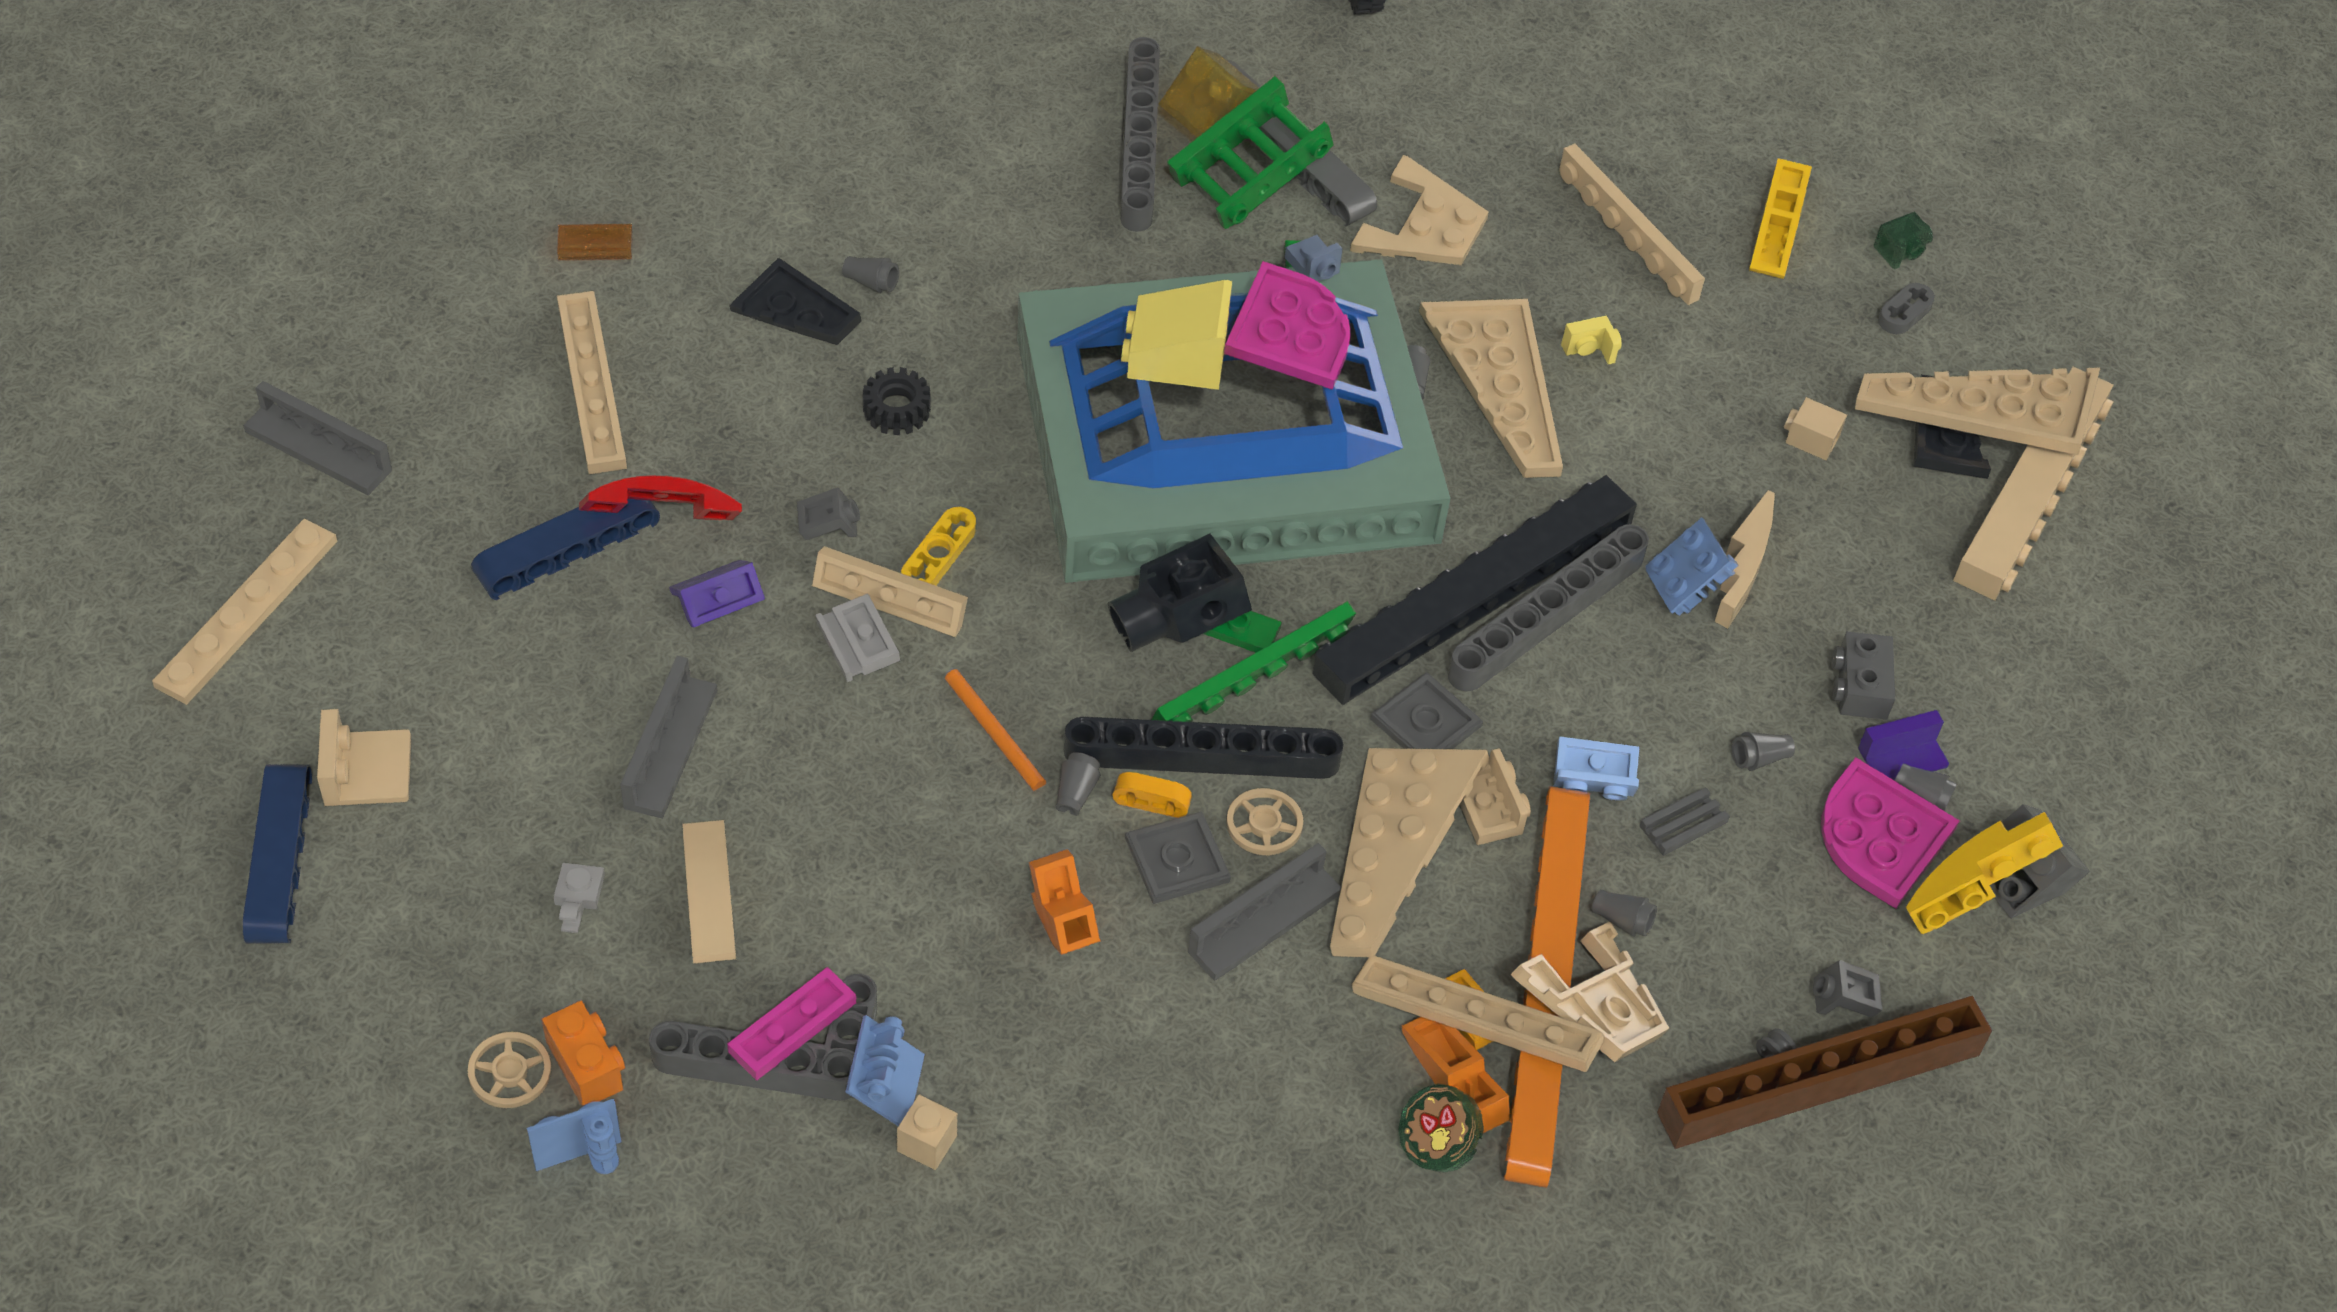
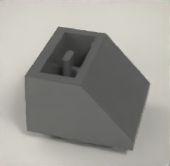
(2041, 879)

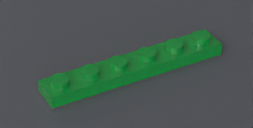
(1268, 661)

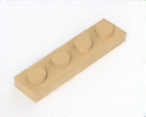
(890, 591)

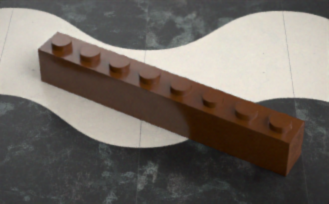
(1823, 1071)

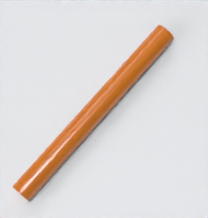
(995, 730)

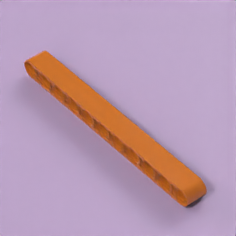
(1553, 936)

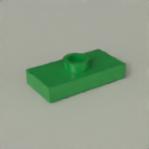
(1248, 631)

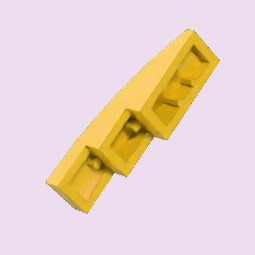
(1780, 218)

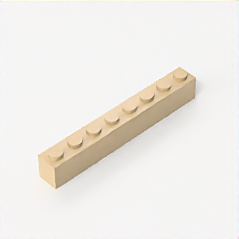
(2020, 506)

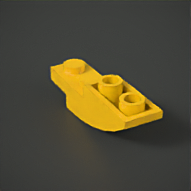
(1966, 875)

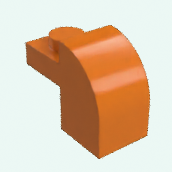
(1061, 905)

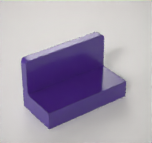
(718, 592)
(1904, 741)

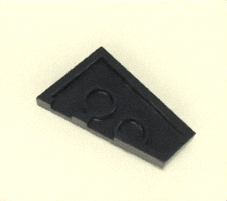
(796, 304)
(1949, 450)

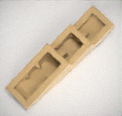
(1747, 549)
(708, 892)

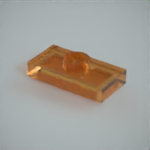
(594, 241)

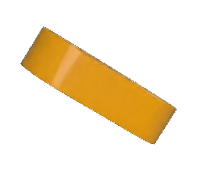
(1152, 794)

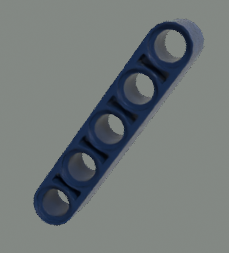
(557, 543)
(275, 853)

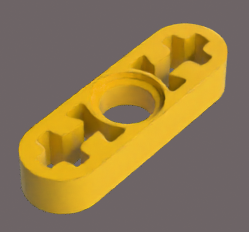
(940, 536)

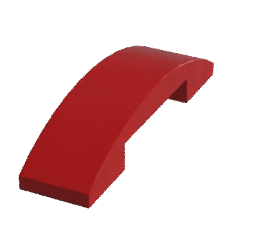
(707, 501)

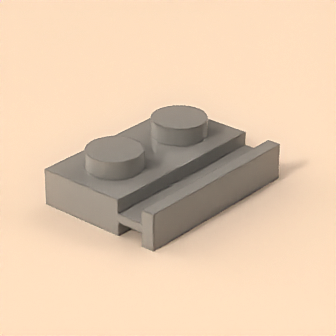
(858, 637)

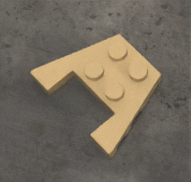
(1437, 229)
(1604, 1002)

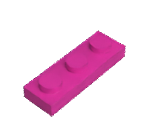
(791, 1023)

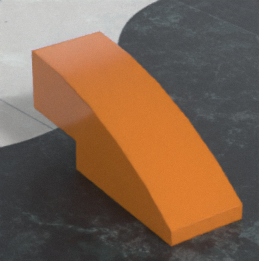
(1456, 1063)

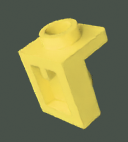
(1592, 334)

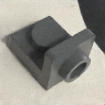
(827, 513)
(1848, 988)

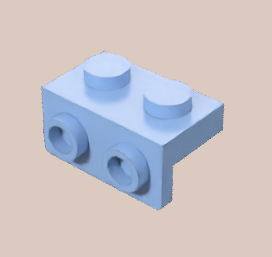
(1597, 767)

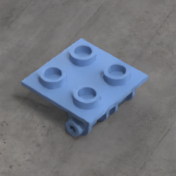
(1689, 566)
(885, 1069)
(586, 1131)

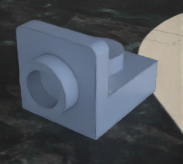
(1314, 258)

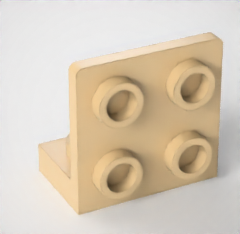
(362, 765)

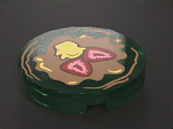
(1440, 1128)

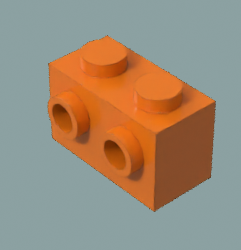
(583, 1054)

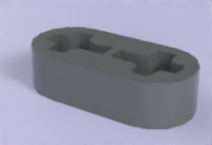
(1901, 304)

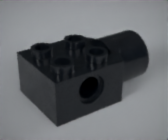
(1181, 595)

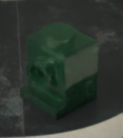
(1903, 239)

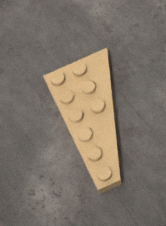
(1501, 366)
(1993, 403)
(1398, 826)

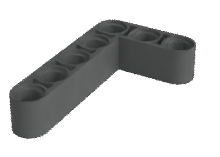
(819, 1059)

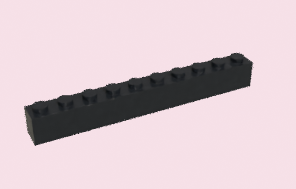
(1471, 589)

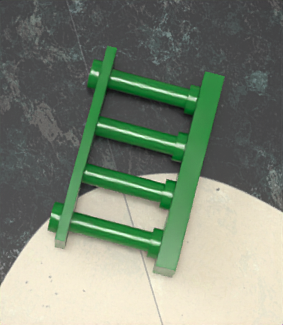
(1231, 130)

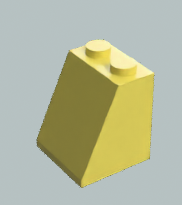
(1179, 335)

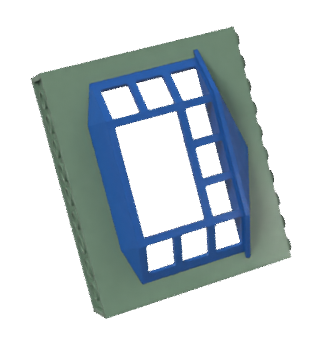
(1253, 491)

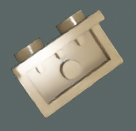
(1495, 804)

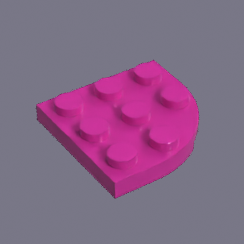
(1291, 327)
(1882, 832)

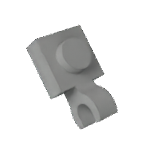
(577, 889)

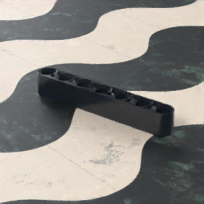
(1220, 740)

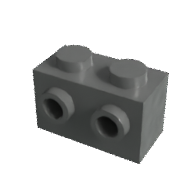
(1865, 675)

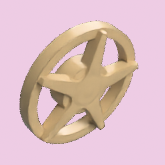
(1265, 821)
(509, 1069)

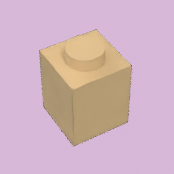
(1814, 428)
(927, 1132)

